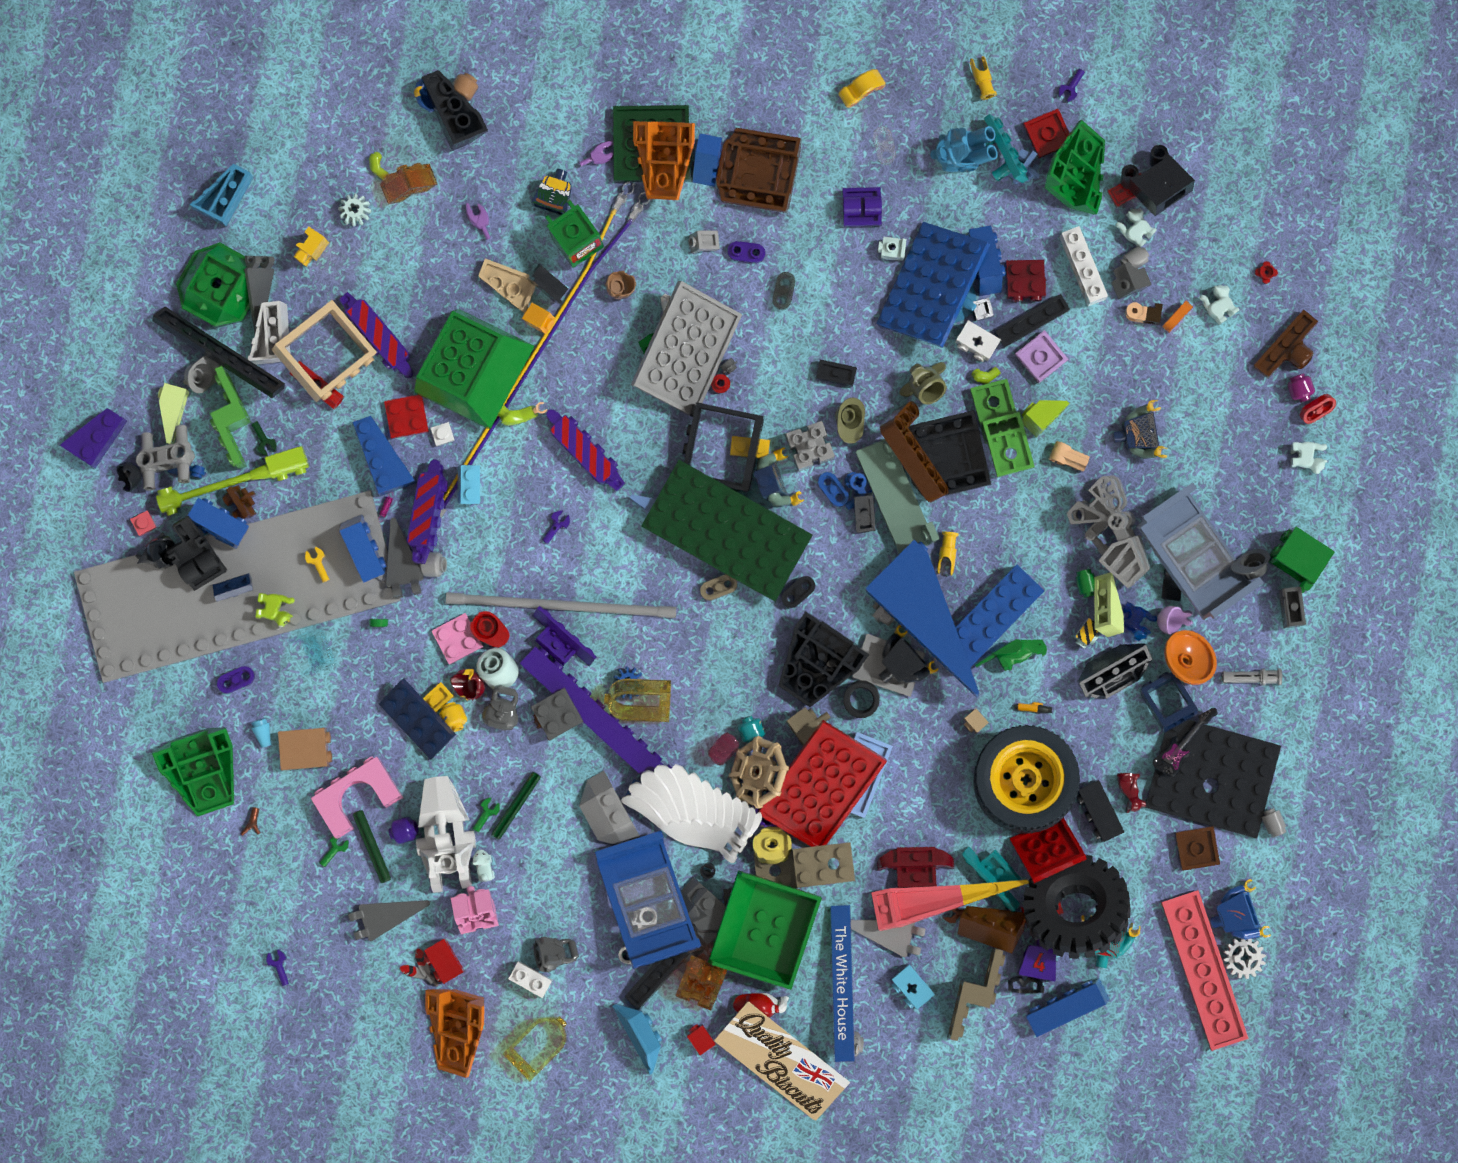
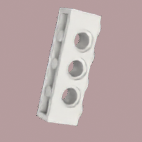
(1083, 266)

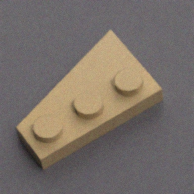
(508, 283)

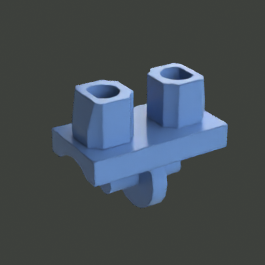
(1027, 159)

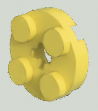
(772, 855)

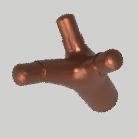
(252, 823)

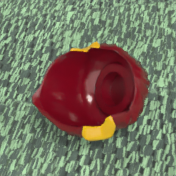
(468, 684)

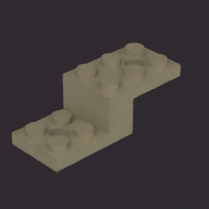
(810, 866)
(976, 994)

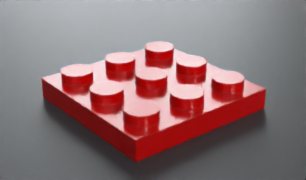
(1048, 850)

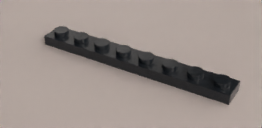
(218, 352)

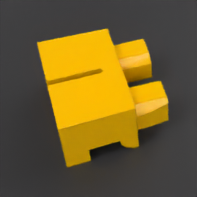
(312, 247)

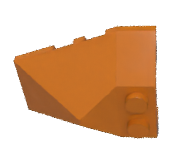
(664, 156)
(456, 1027)

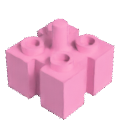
(474, 910)

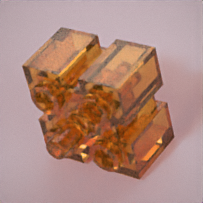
(701, 982)

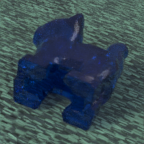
(1135, 617)

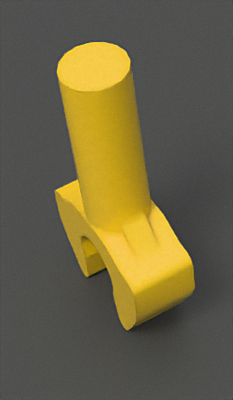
(318, 563)

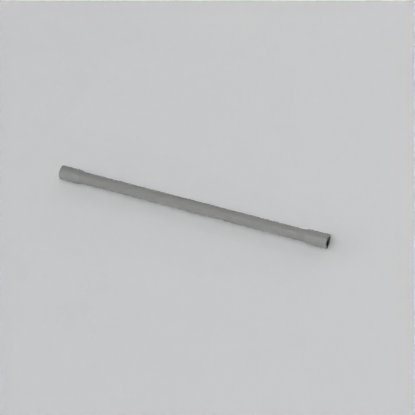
(660, 611)

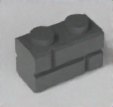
(1292, 607)

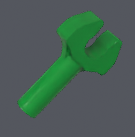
(486, 813)
(333, 850)

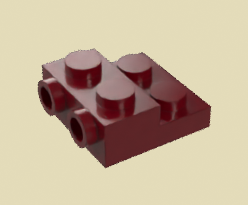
(1025, 280)

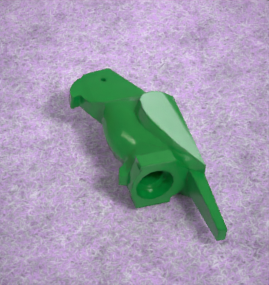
(1016, 652)

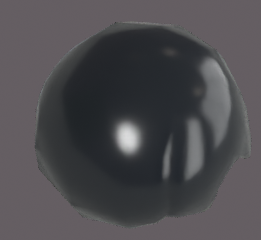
(129, 475)

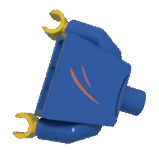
(1238, 914)

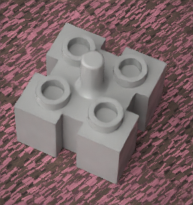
(810, 446)

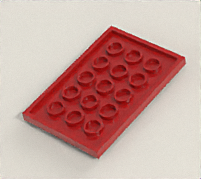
(823, 785)

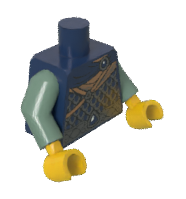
(1140, 432)
(771, 482)

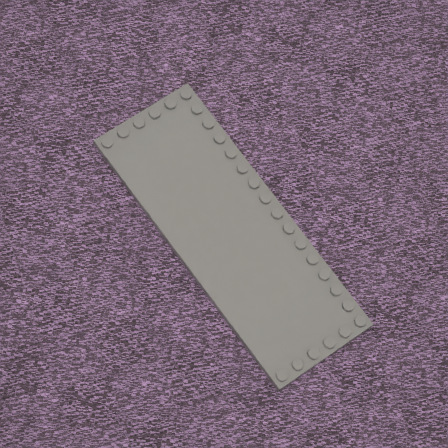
(154, 619)

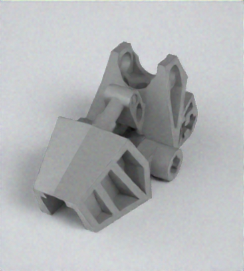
(1127, 556)

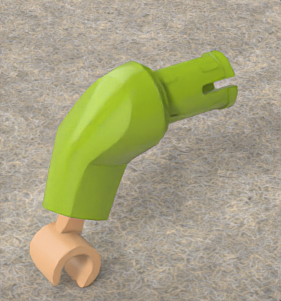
(519, 416)

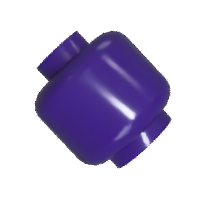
(403, 830)

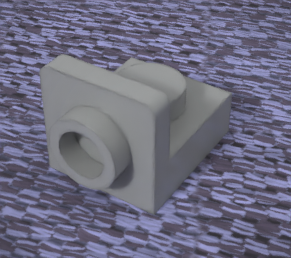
(704, 241)

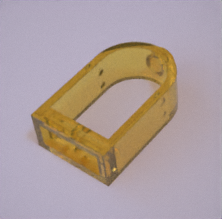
(640, 687)
(520, 1063)

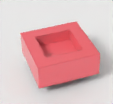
(143, 523)

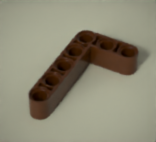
(910, 453)

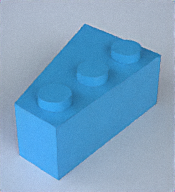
(224, 195)

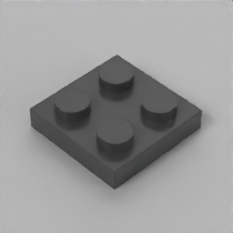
(557, 714)

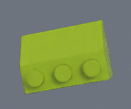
(1042, 414)

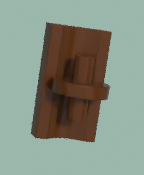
(242, 500)

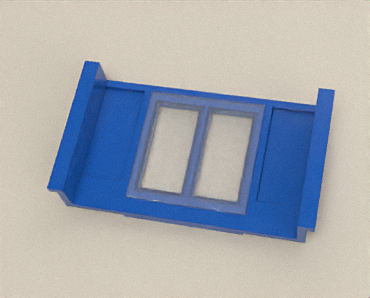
(646, 900)

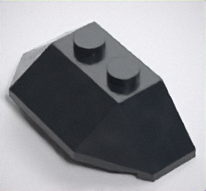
(1114, 670)

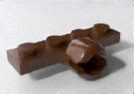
(1289, 346)

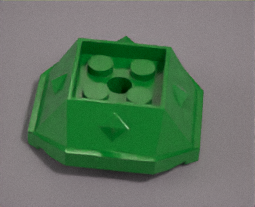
(215, 305)

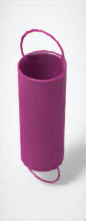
(385, 507)

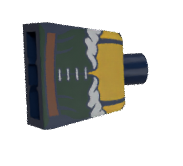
(553, 193)

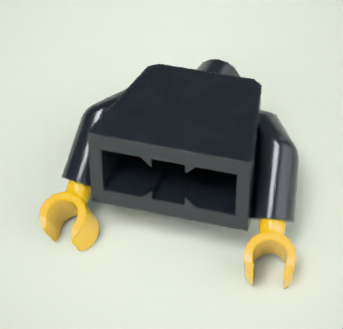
(903, 661)

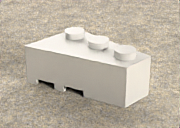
(271, 328)

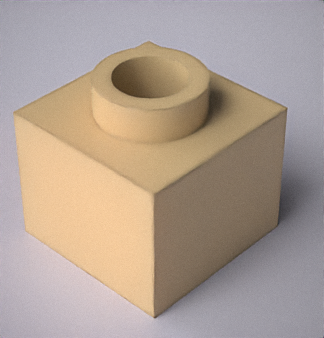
(975, 721)

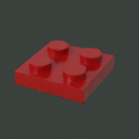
(1047, 132)
(406, 416)

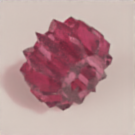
(723, 749)

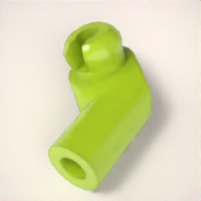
(374, 163)
(985, 377)

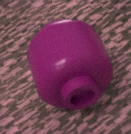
(1301, 387)

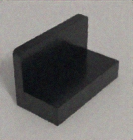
(548, 284)

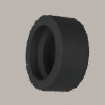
(861, 713)

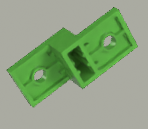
(229, 418)
(1002, 428)

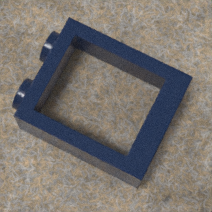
(1179, 716)

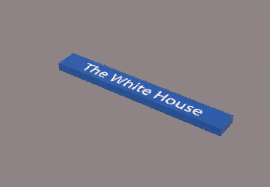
(842, 983)

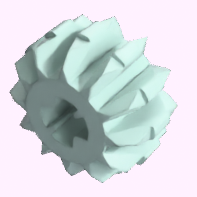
(358, 203)

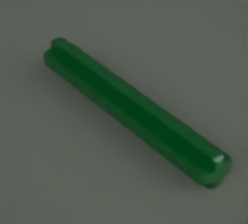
(516, 805)
(371, 846)

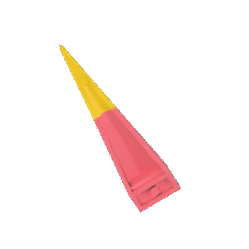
(909, 905)

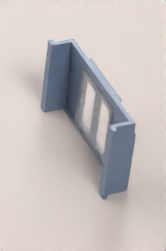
(1195, 554)

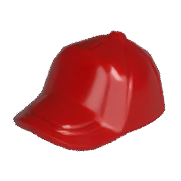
(489, 629)

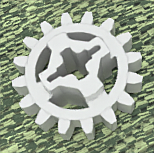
(1245, 966)

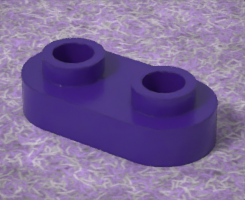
(746, 252)
(236, 679)

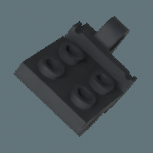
(194, 558)

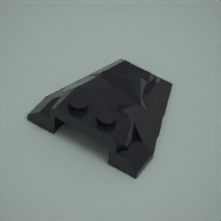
(818, 660)

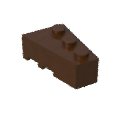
(992, 927)

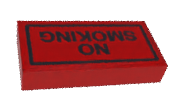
(1120, 195)

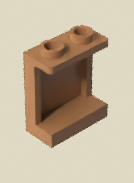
(304, 748)

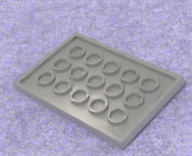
(686, 348)

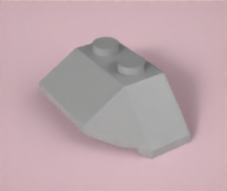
(606, 812)

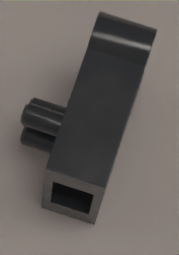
(1159, 185)

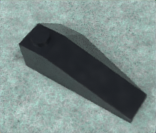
(456, 116)

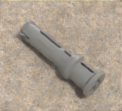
(1262, 677)

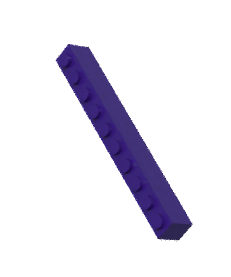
(592, 712)

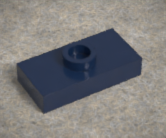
(232, 587)

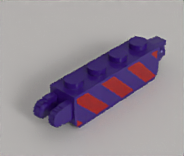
(378, 334)
(426, 511)

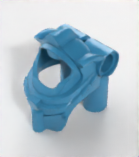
(964, 149)

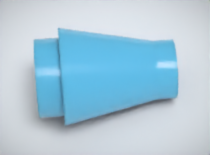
(262, 732)

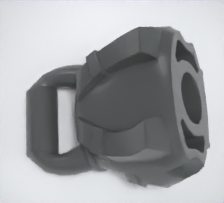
(500, 711)
(551, 954)

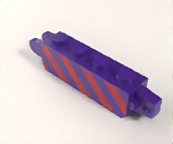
(584, 451)

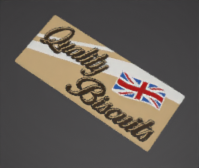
(781, 1061)

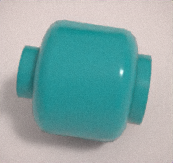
(750, 728)

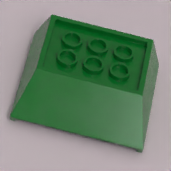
(472, 368)
(764, 930)

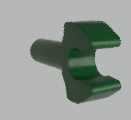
(263, 439)

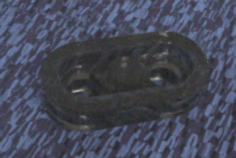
(783, 291)

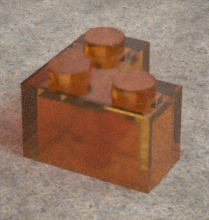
(408, 181)

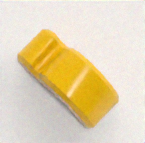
(861, 87)

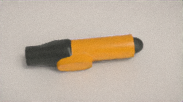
(1034, 707)

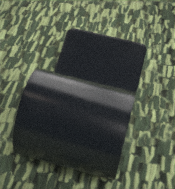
(1170, 590)

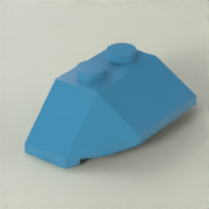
(640, 1033)

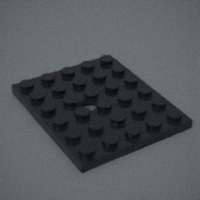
(1237, 763)

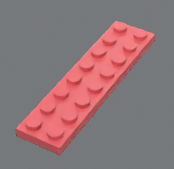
(1204, 970)

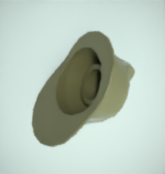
(850, 420)

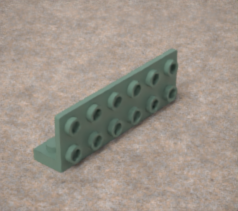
(895, 496)

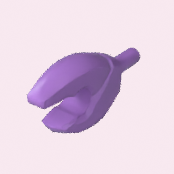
(597, 154)
(479, 221)

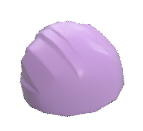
(1171, 619)

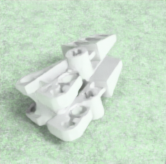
(438, 806)

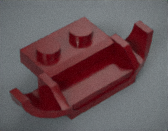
(915, 865)

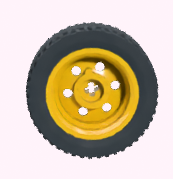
(1033, 746)

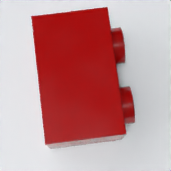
(443, 960)

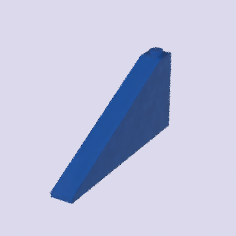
(916, 601)

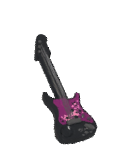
(1171, 759)

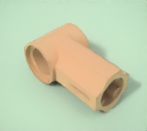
(1066, 456)

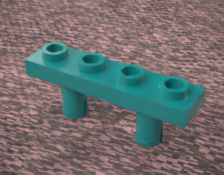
(1010, 154)

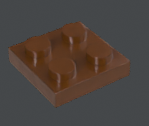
(1197, 848)

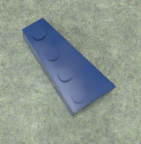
(384, 463)
(1068, 1007)

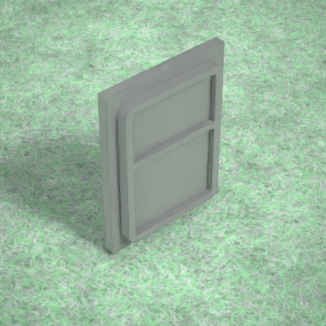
(873, 667)

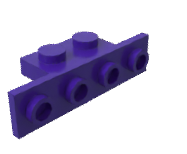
(559, 641)

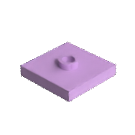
(1041, 356)

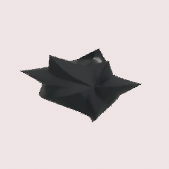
(156, 552)

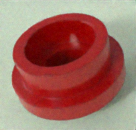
(723, 389)

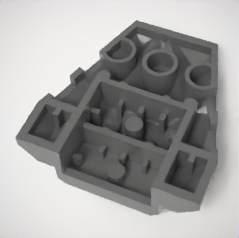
(705, 915)

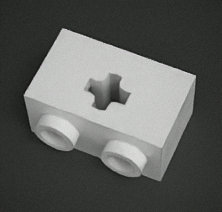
(987, 340)
(530, 979)

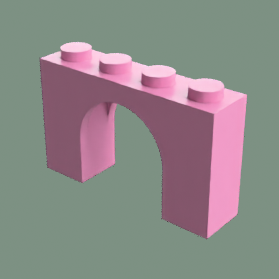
(329, 800)

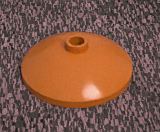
(1196, 653)

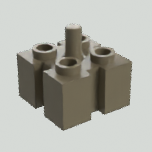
(805, 723)

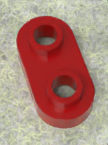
(1317, 408)

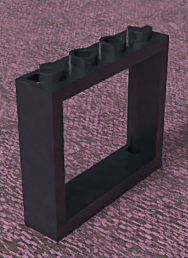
(692, 430)

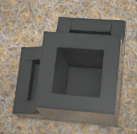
(1129, 280)

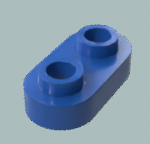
(833, 489)

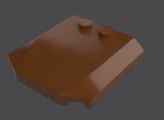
(758, 169)

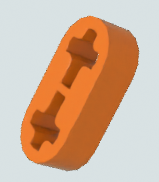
(1177, 316)

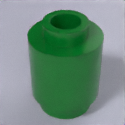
(1085, 582)

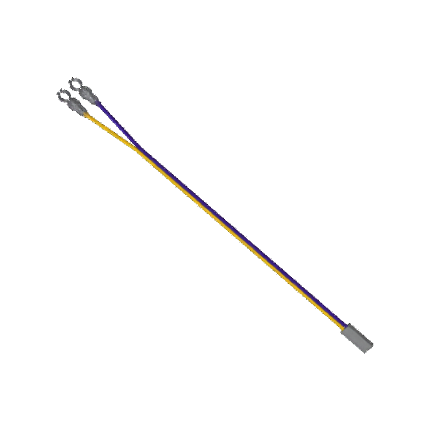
(620, 200)

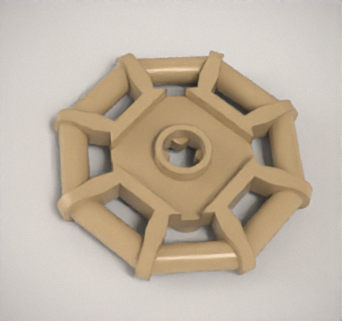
(745, 767)

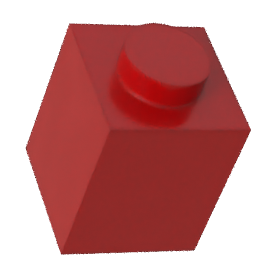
(700, 1039)

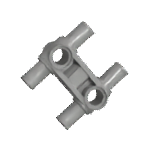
(165, 457)

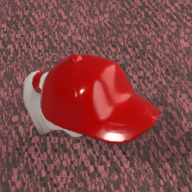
(764, 1002)

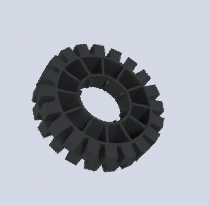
(1098, 931)

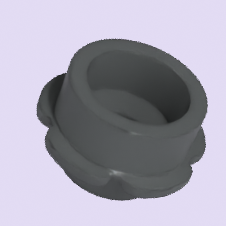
(729, 366)

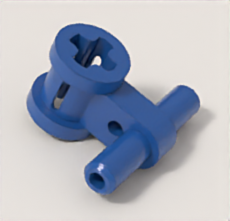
(858, 489)

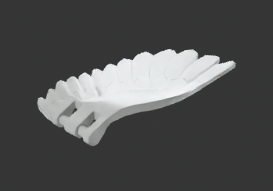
(693, 810)

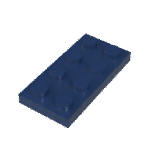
(417, 719)

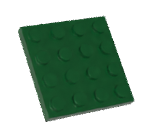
(625, 153)

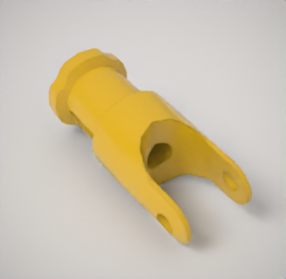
(983, 80)
(948, 549)

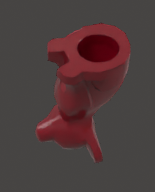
(1128, 785)

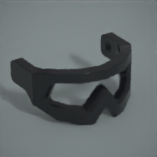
(1040, 988)

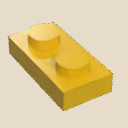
(741, 445)
(438, 697)

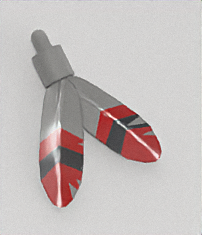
(422, 972)

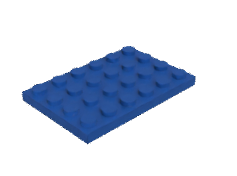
(933, 284)

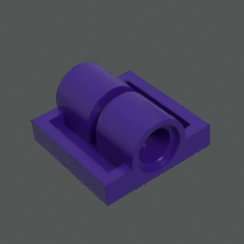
(862, 207)

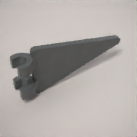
(258, 282)
(400, 566)
(382, 917)

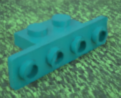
(994, 869)

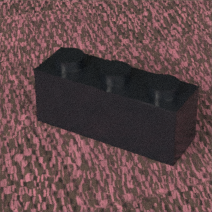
(1099, 811)

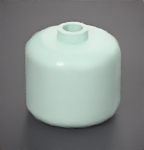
(497, 668)

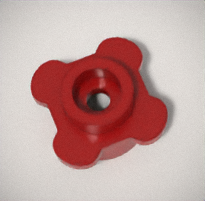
(1272, 272)

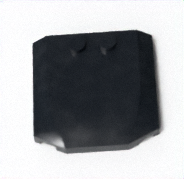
(955, 451)

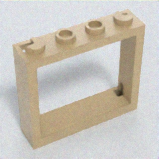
(299, 373)

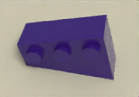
(95, 437)

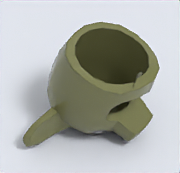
(925, 383)

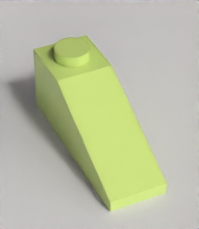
(172, 406)
(1108, 610)

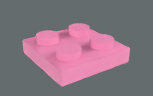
(456, 639)

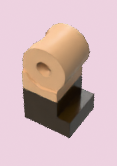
(1143, 314)

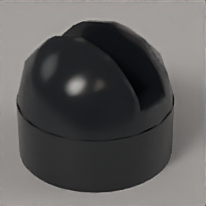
(706, 873)

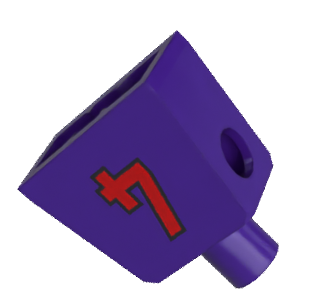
(1038, 963)

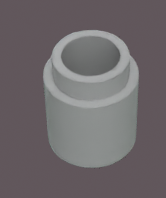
(1137, 257)
(1274, 822)

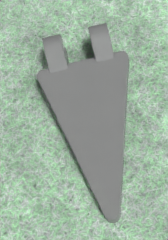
(894, 939)

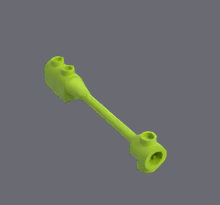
(277, 467)

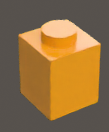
(539, 318)

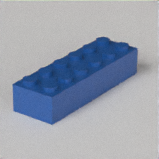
(997, 613)

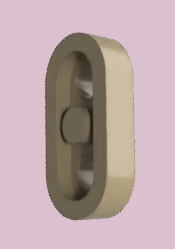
(718, 586)

